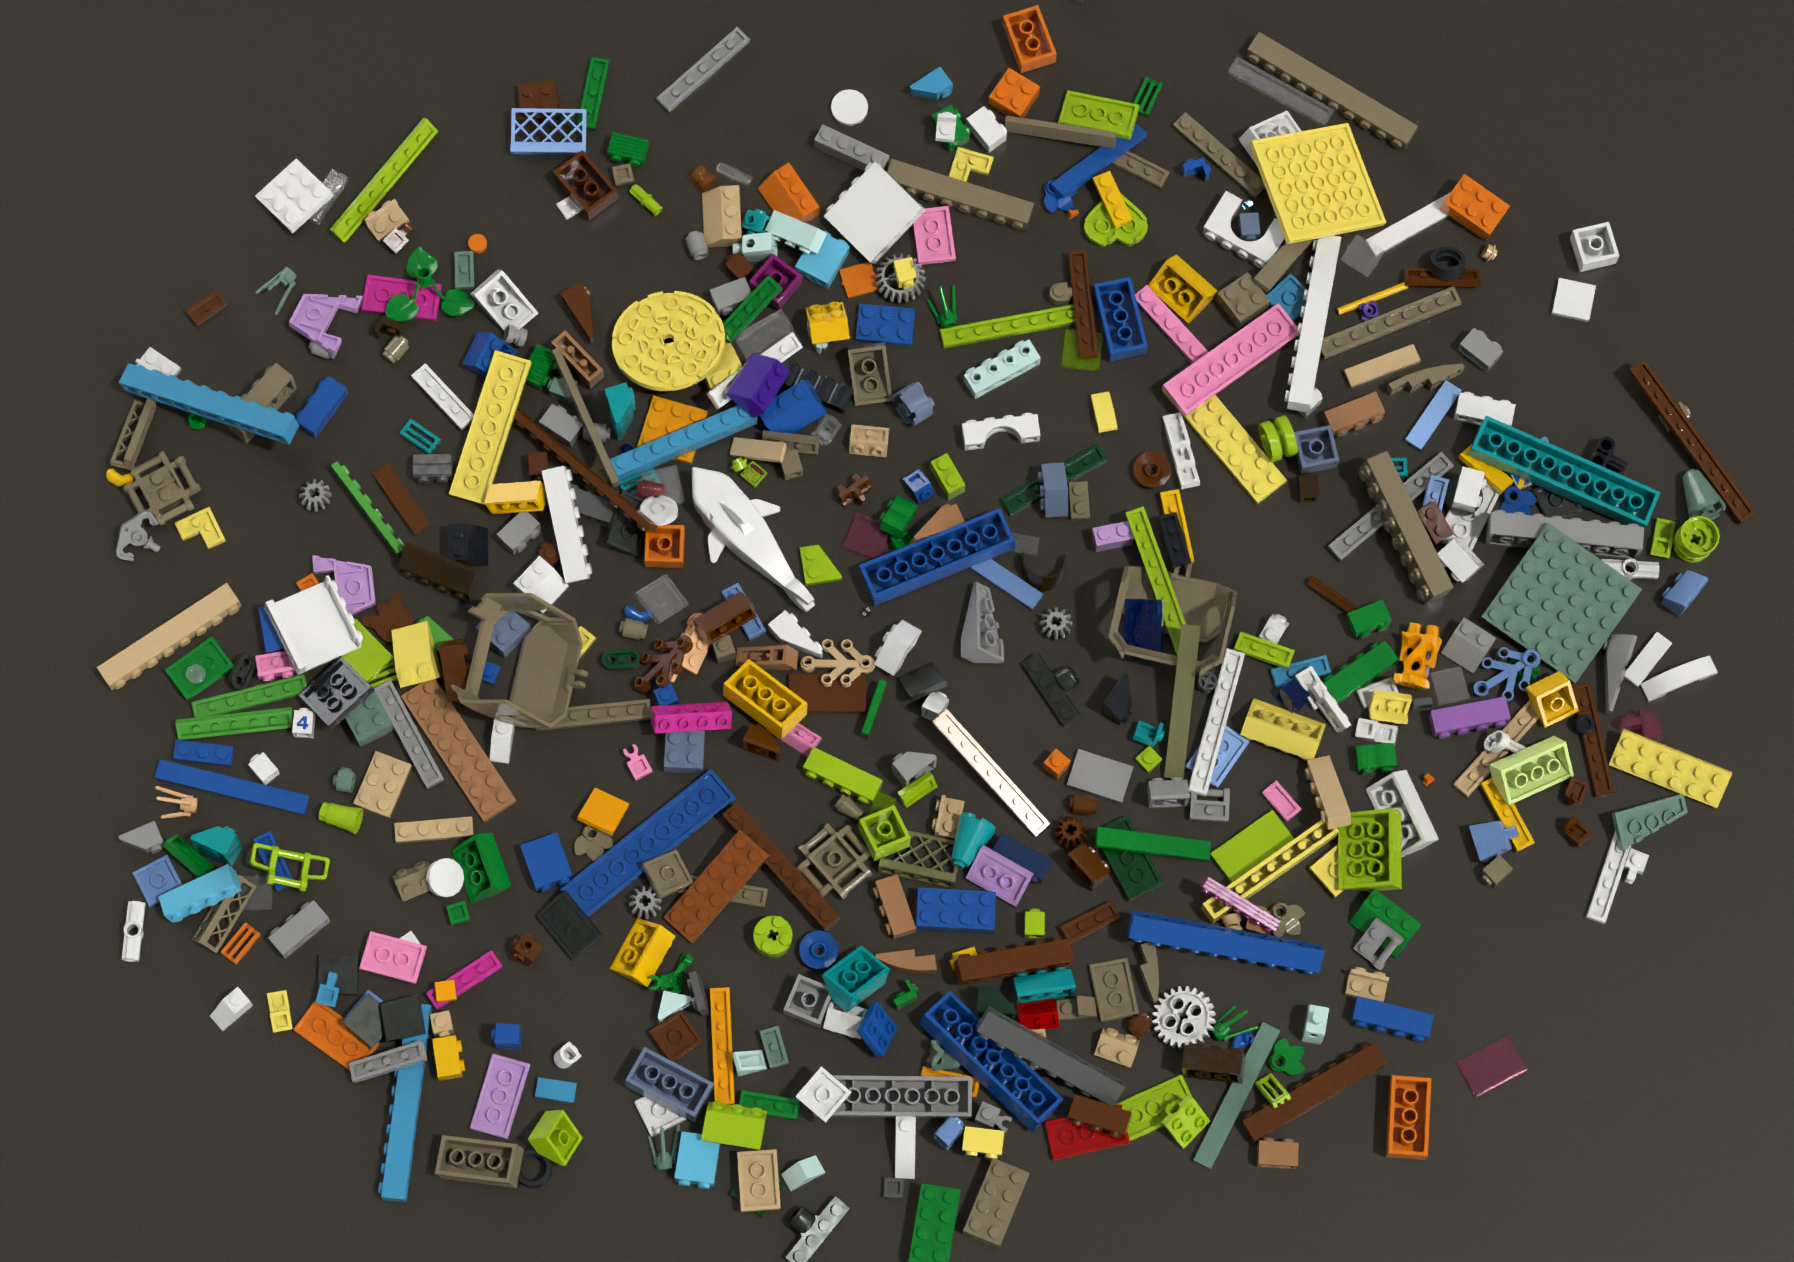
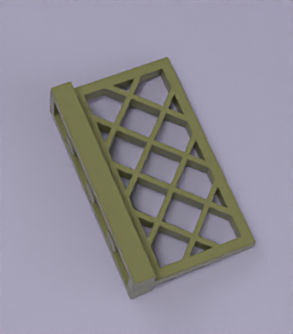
(921, 873)

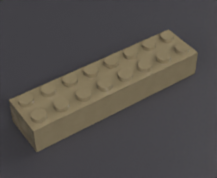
(1405, 528)

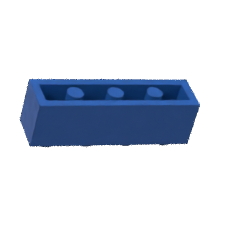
(1392, 1018)

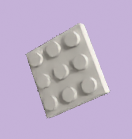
(294, 195)

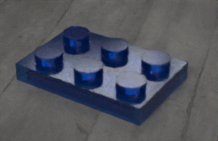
(1144, 623)

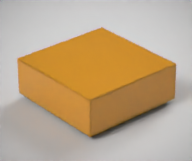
(445, 991)

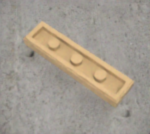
(1382, 366)

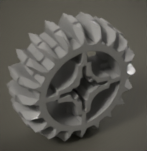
(902, 293)

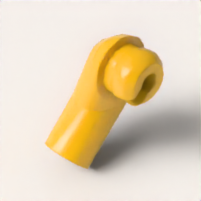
(117, 479)

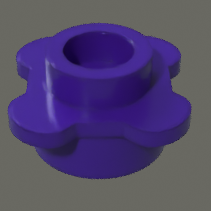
(1372, 305)

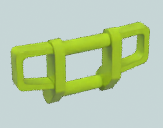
(305, 858)

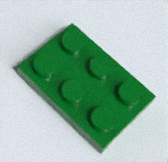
(207, 655)

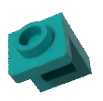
(1148, 734)

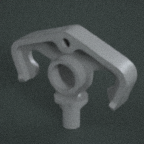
(133, 533)

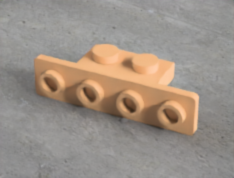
(694, 659)

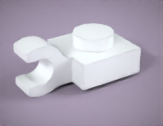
(1635, 864)

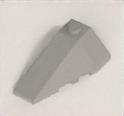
(980, 635)
(1616, 657)

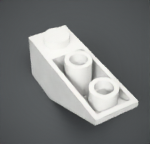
(789, 633)

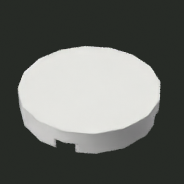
(849, 107)
(660, 510)
(445, 877)

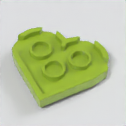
(1102, 232)

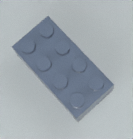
(669, 1084)

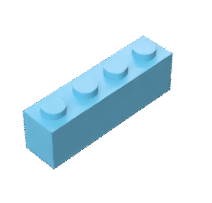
(200, 893)

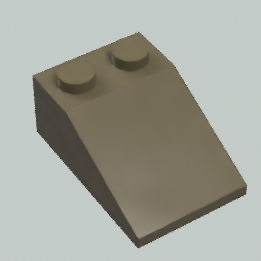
(870, 373)

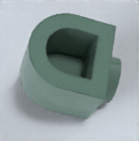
(344, 780)

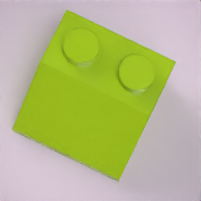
(555, 1137)

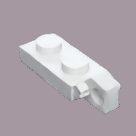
(1329, 707)

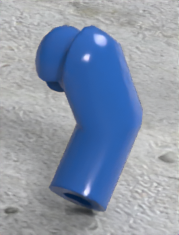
(1242, 1039)

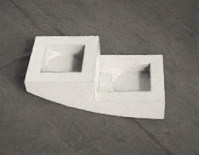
(1307, 679)
(1376, 732)

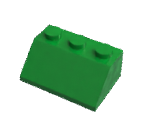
(481, 867)
(1381, 907)

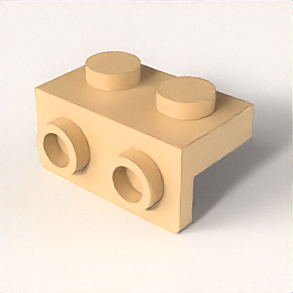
(1117, 1047)

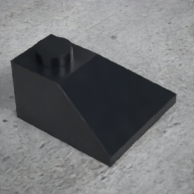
(1119, 702)

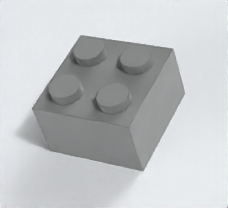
(808, 1001)

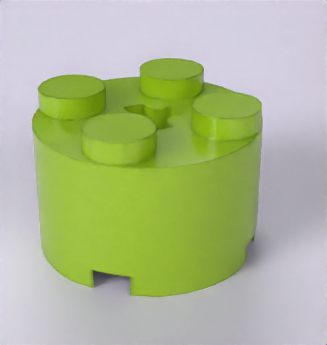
(772, 925)

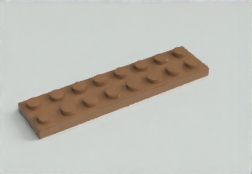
(458, 749)

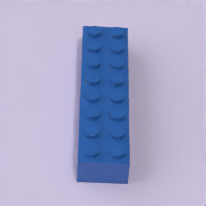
(937, 557)
(995, 1068)

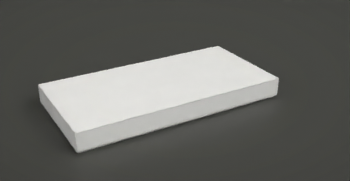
(1470, 526)

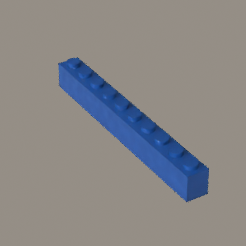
(1225, 941)

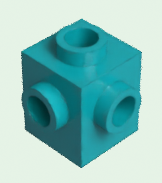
(755, 221)

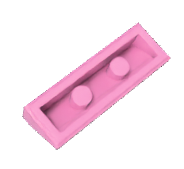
(801, 739)

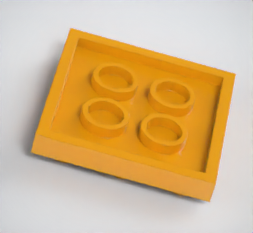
(667, 417)

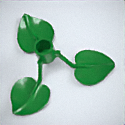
(423, 266)

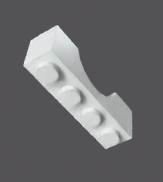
(1023, 427)

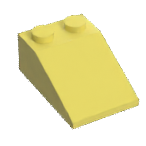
(727, 366)
(415, 654)

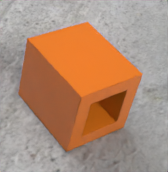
(1056, 764)

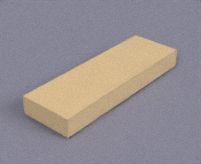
(758, 449)

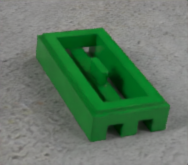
(1152, 83)

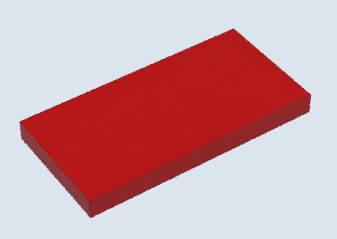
(1072, 1140)

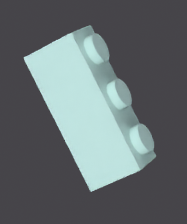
(795, 232)

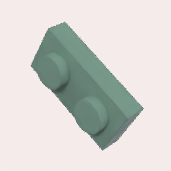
(464, 270)
(774, 1047)

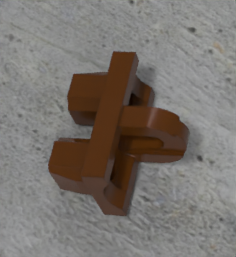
(859, 486)

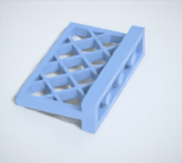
(544, 147)

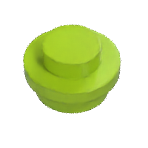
(738, 464)

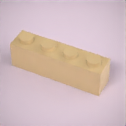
(1328, 792)

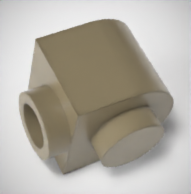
(1060, 294)

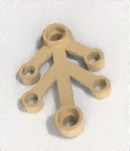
(839, 664)

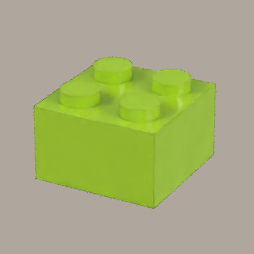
(884, 833)

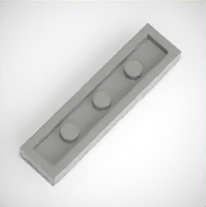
(388, 1061)

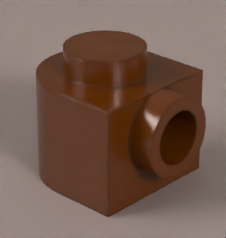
(550, 553)
(1140, 1025)

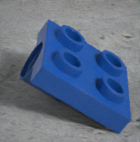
(877, 1029)

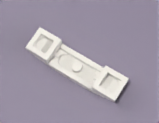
(1678, 677)

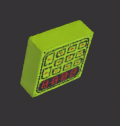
(753, 474)

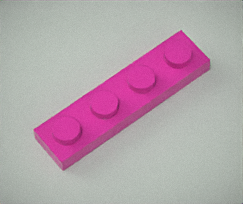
(469, 976)

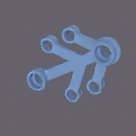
(1509, 671)

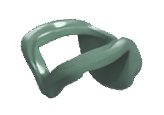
(947, 1062)

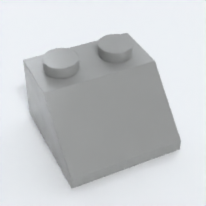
(1468, 645)
(912, 766)
(1168, 793)

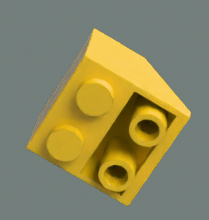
(827, 322)

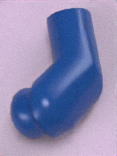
(632, 613)

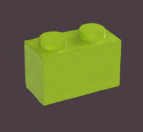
(947, 476)

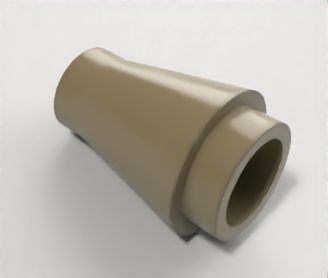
(848, 807)

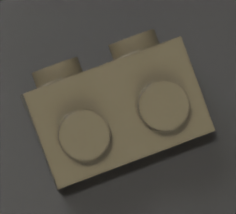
(412, 881)

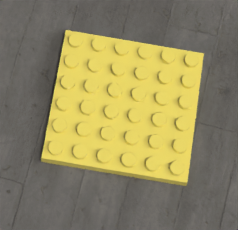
(1317, 183)

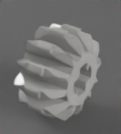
(317, 501)
(1057, 617)
(637, 902)

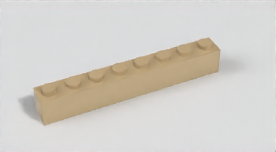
(169, 637)

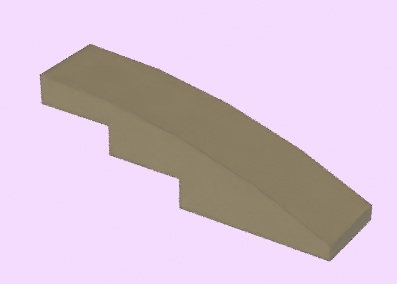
(1431, 377)
(1149, 970)

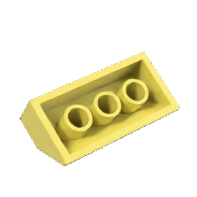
(1282, 729)

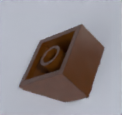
(1088, 866)

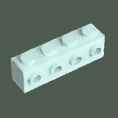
(1001, 369)

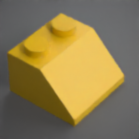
(1552, 698)

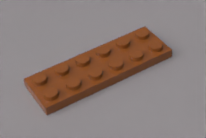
(716, 886)

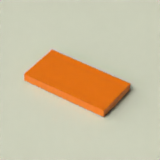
(325, 1031)

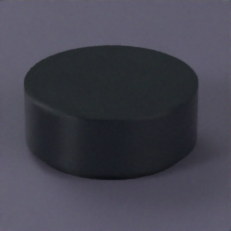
(1584, 724)

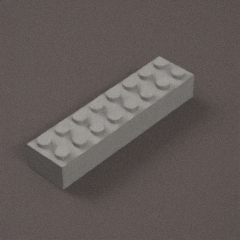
(1596, 537)
(906, 1097)

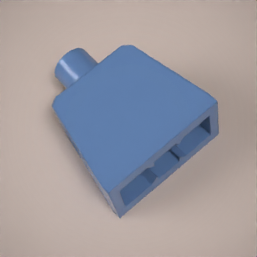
(1492, 839)

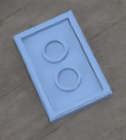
(1229, 752)

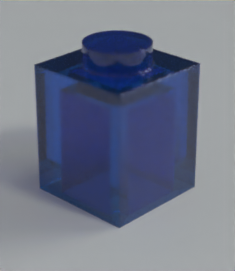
(1293, 696)

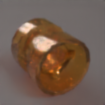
(703, 177)

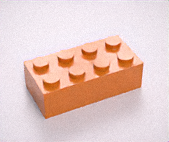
(1408, 1117)

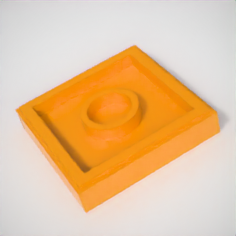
(603, 811)

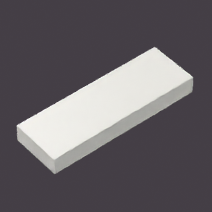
(1647, 659)

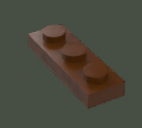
(1090, 922)

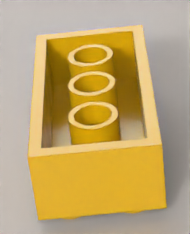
(765, 699)

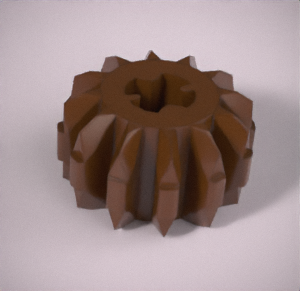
(1070, 824)

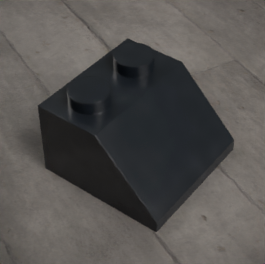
(468, 544)

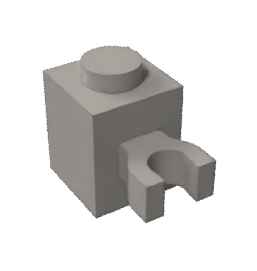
(989, 1116)

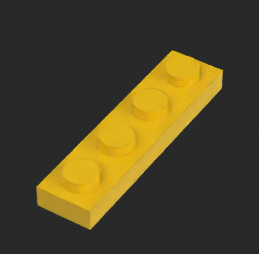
(1172, 503)
(1508, 815)

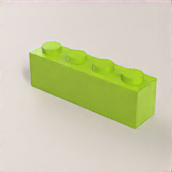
(842, 776)

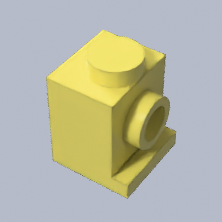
(905, 272)

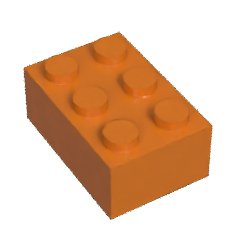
(1029, 39)
(1474, 207)

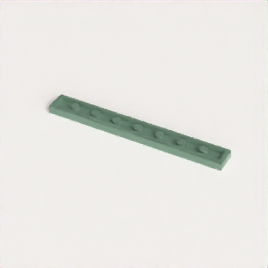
(1236, 1096)

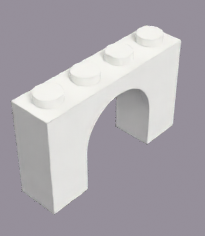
(1219, 229)

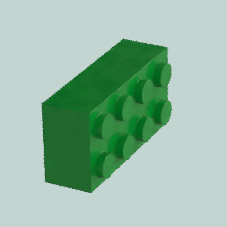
(934, 1224)

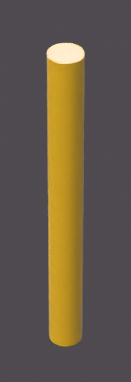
(1374, 297)

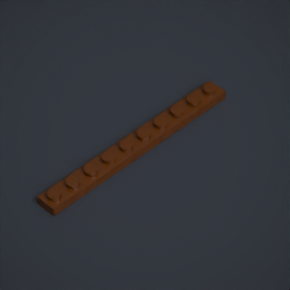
(1691, 441)
(590, 476)

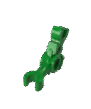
(674, 979)

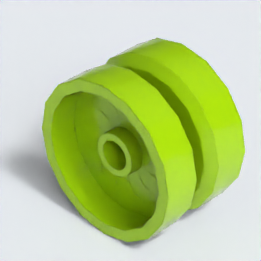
(1278, 438)

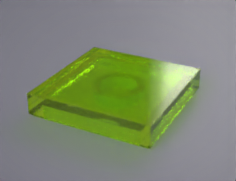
(1071, 355)

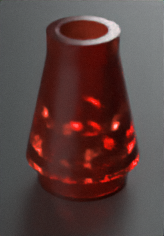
(648, 488)

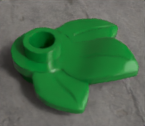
(1289, 1056)

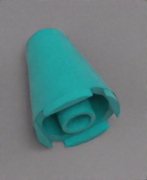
(969, 838)

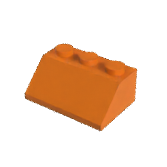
(789, 195)

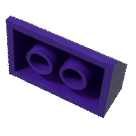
(757, 383)

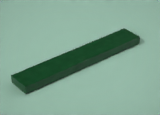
(1074, 468)

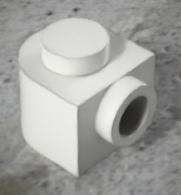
(566, 1056)

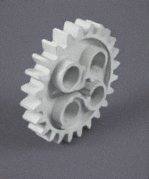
(1167, 1012)

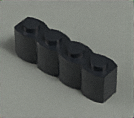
(831, 394)

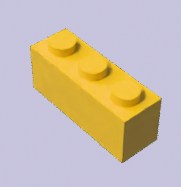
(516, 497)

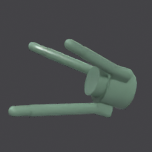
(284, 277)
(664, 1160)

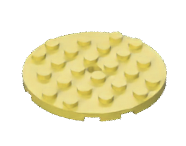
(675, 365)

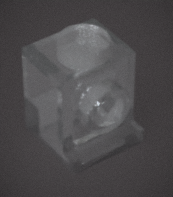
(832, 426)

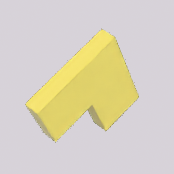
(968, 161)
(203, 523)

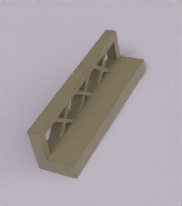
(137, 436)
(216, 912)

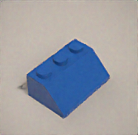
(794, 409)

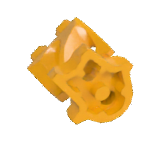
(1421, 645)

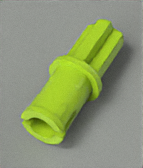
(646, 199)

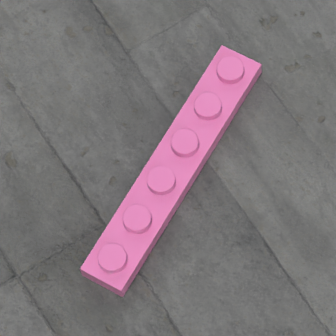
(1170, 325)

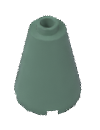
(1701, 496)

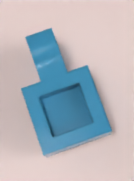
(328, 993)

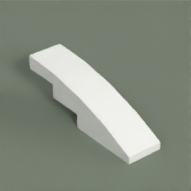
(1181, 450)

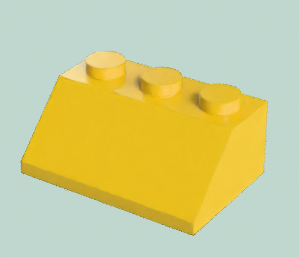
(1182, 288)
(642, 951)

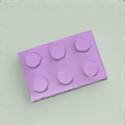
(999, 875)

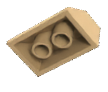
(722, 216)

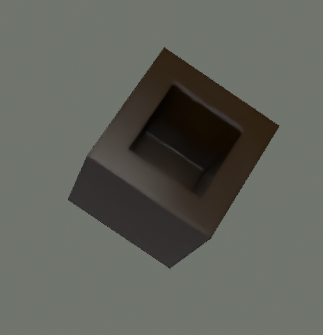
(1308, 488)

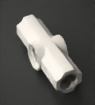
(1642, 569)
(134, 918)

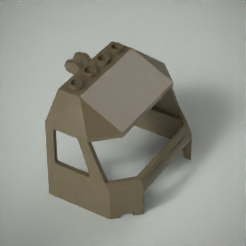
(1201, 604)
(544, 666)

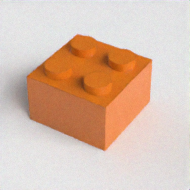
(1014, 94)
(665, 547)

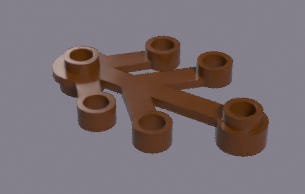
(679, 648)

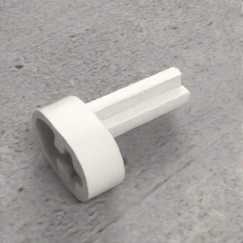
(1503, 741)

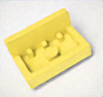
(1389, 706)

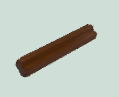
(1331, 595)

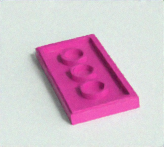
(381, 289)

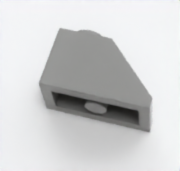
(144, 838)

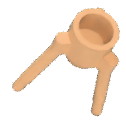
(186, 803)

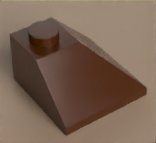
(761, 742)

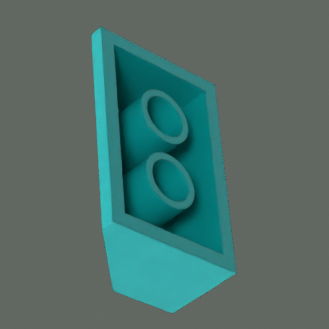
(620, 406)
(218, 844)
(855, 978)
(1043, 985)

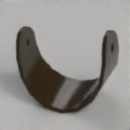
(1042, 583)

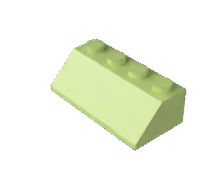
(1532, 769)

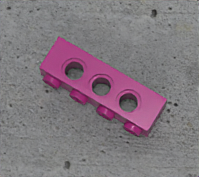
(691, 717)

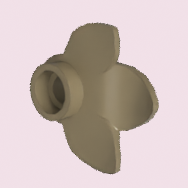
(594, 845)
(1289, 920)

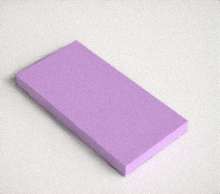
(500, 1096)

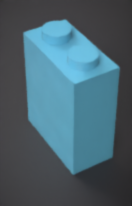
(825, 265)
(696, 1161)

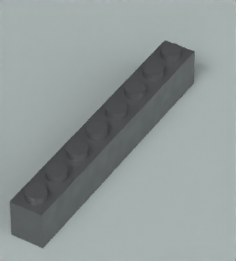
(1050, 1056)

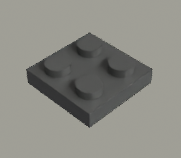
(696, 987)

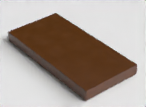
(830, 699)

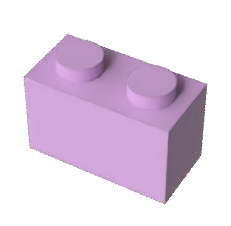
(1112, 536)

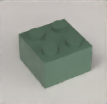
(369, 720)

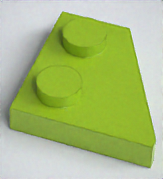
(817, 566)

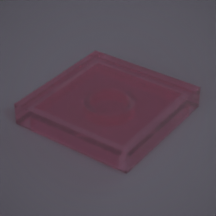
(866, 537)

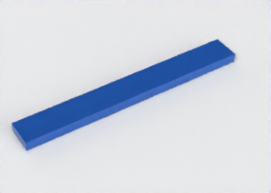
(232, 787)

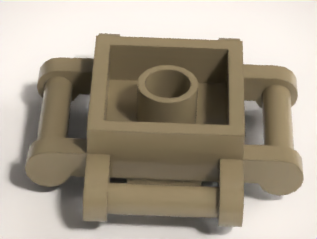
(162, 488)
(834, 860)

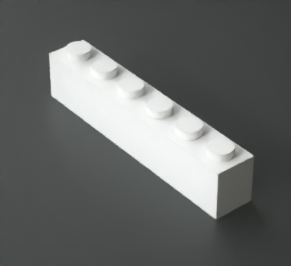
(566, 524)

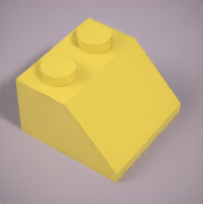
(982, 1141)

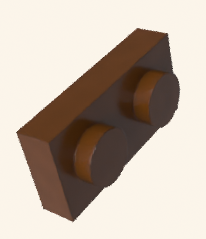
(206, 307)

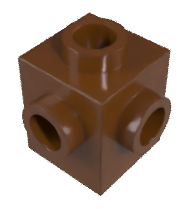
(525, 949)

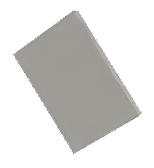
(1100, 776)

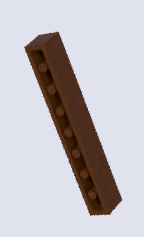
(784, 870)
(1315, 1092)

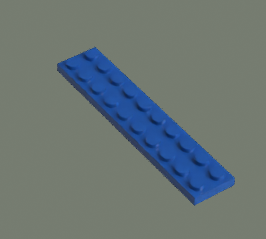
(648, 841)

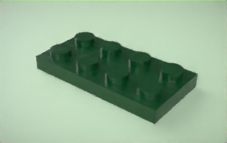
(1132, 869)

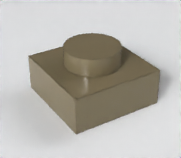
(623, 174)

